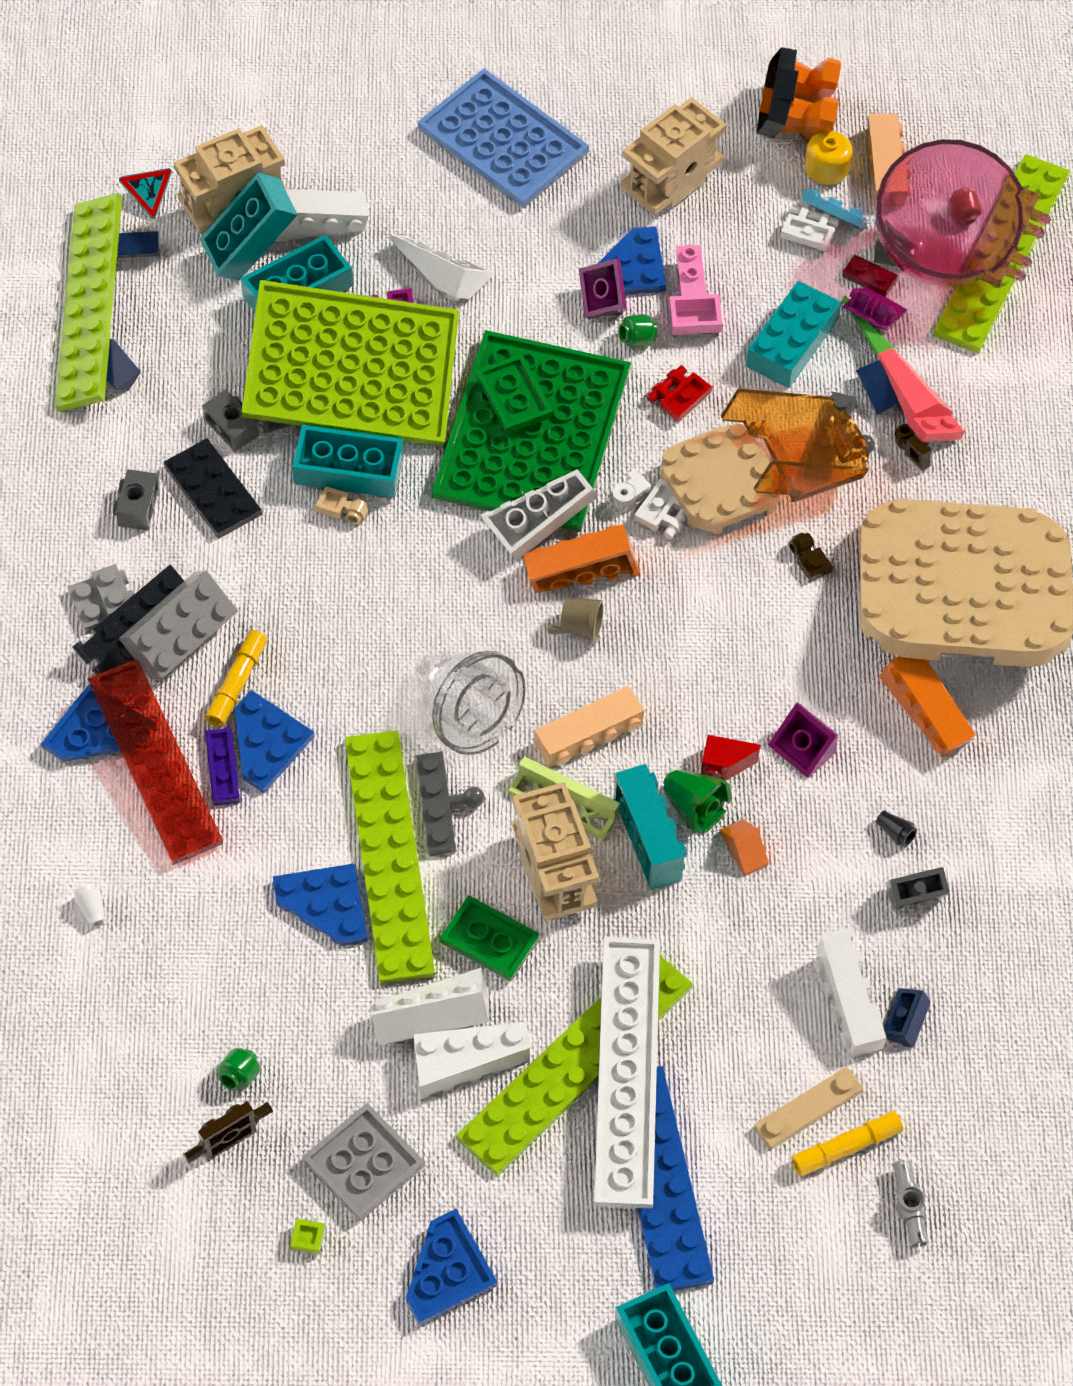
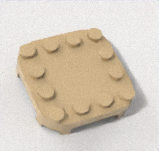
(716, 477)

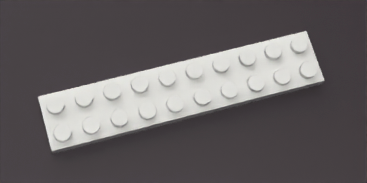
(627, 1073)

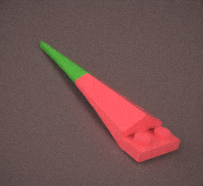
(921, 405)

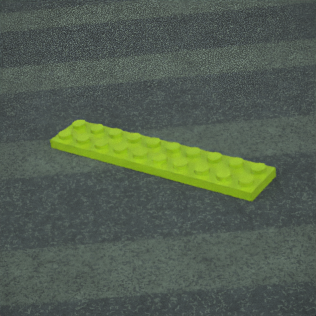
(88, 303)
(977, 305)
(389, 858)
(551, 1083)

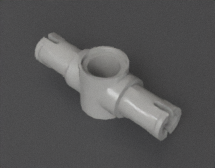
(911, 1216)

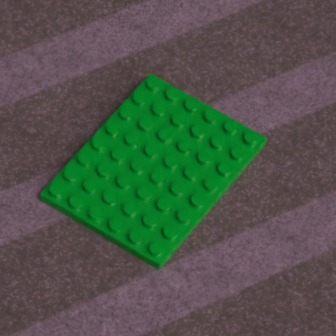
(491, 467)

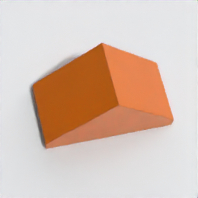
(745, 846)

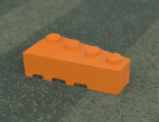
(582, 559)
(927, 703)

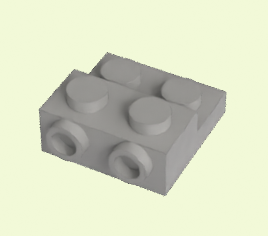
(99, 595)

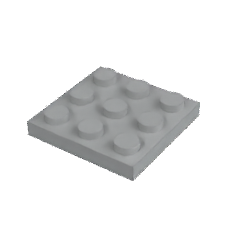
(363, 1161)

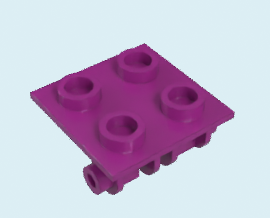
(874, 307)

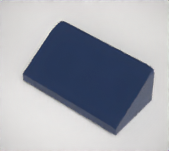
(138, 244)
(120, 368)
(906, 1016)

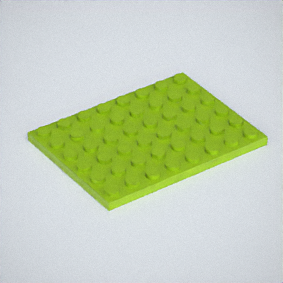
(351, 363)

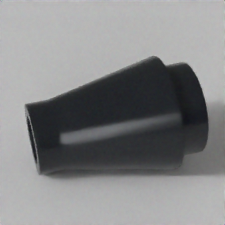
(898, 829)

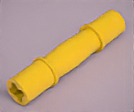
(236, 678)
(847, 1143)

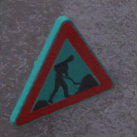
(147, 188)

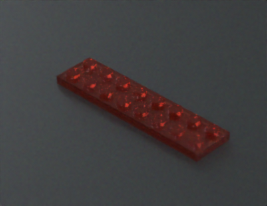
(155, 762)

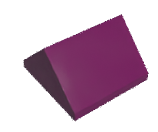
(602, 289)
(804, 741)

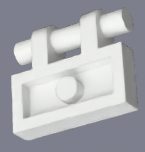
(808, 232)
(656, 511)

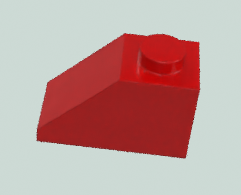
(728, 757)

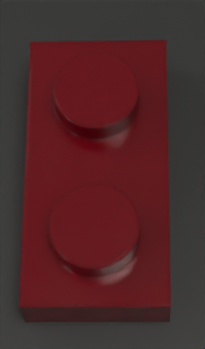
(870, 275)

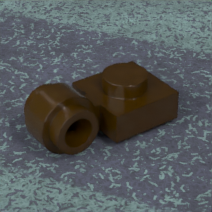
(917, 451)
(812, 562)

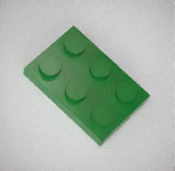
(514, 393)
(489, 938)

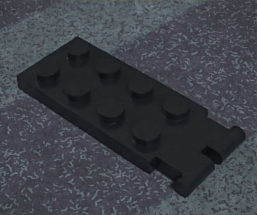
(105, 642)

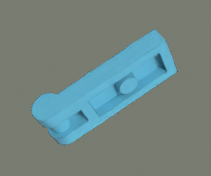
(834, 207)

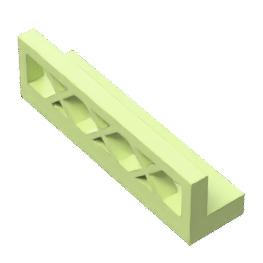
(584, 797)

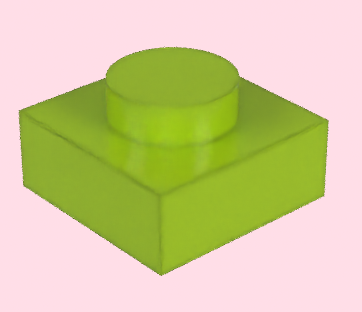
(307, 1236)

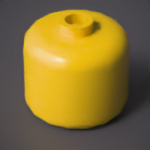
(828, 158)

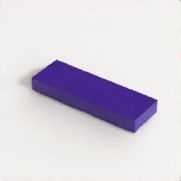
(222, 766)

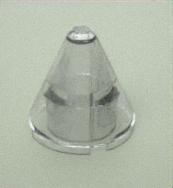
(471, 697)

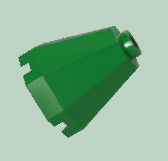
(697, 798)

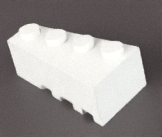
(849, 993)

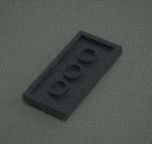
(212, 488)

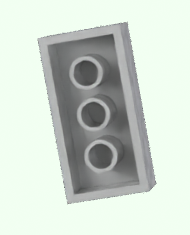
(178, 624)

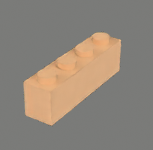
(883, 146)
(589, 727)

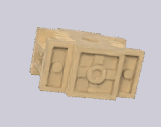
(673, 155)
(222, 170)
(555, 851)

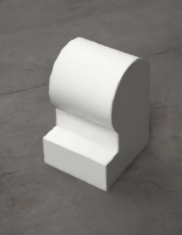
(632, 493)

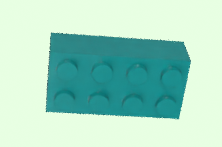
(248, 226)
(312, 265)
(793, 334)
(348, 461)
(649, 826)
(664, 1340)

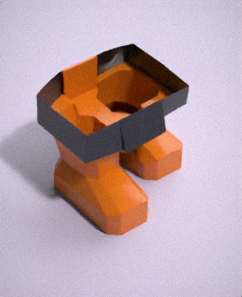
(798, 97)

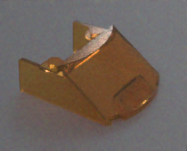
(807, 438)

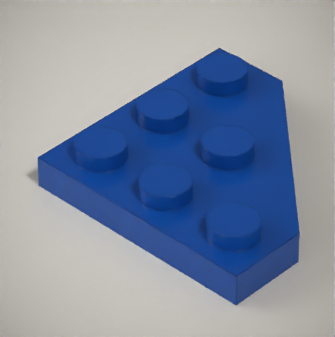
(639, 261)
(81, 731)
(267, 740)
(325, 901)
(447, 1270)

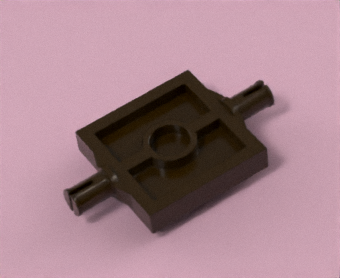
(227, 1131)

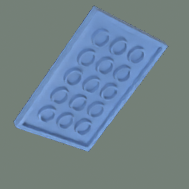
(503, 137)

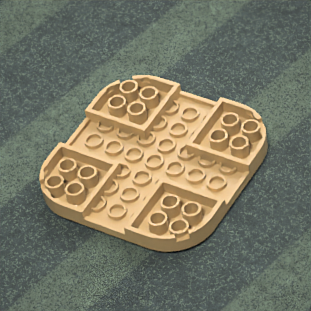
(965, 582)

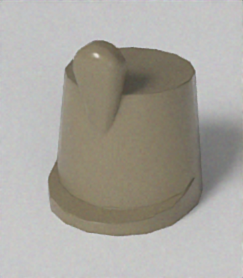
(580, 618)

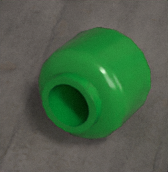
(637, 331)
(238, 1069)

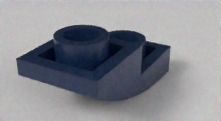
(877, 387)

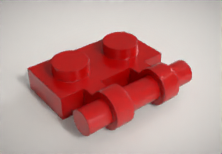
(684, 397)

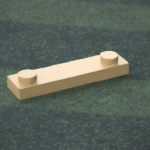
(808, 1108)

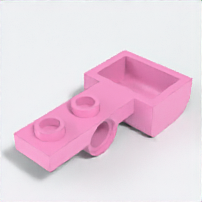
(693, 310)

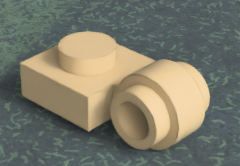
(335, 502)

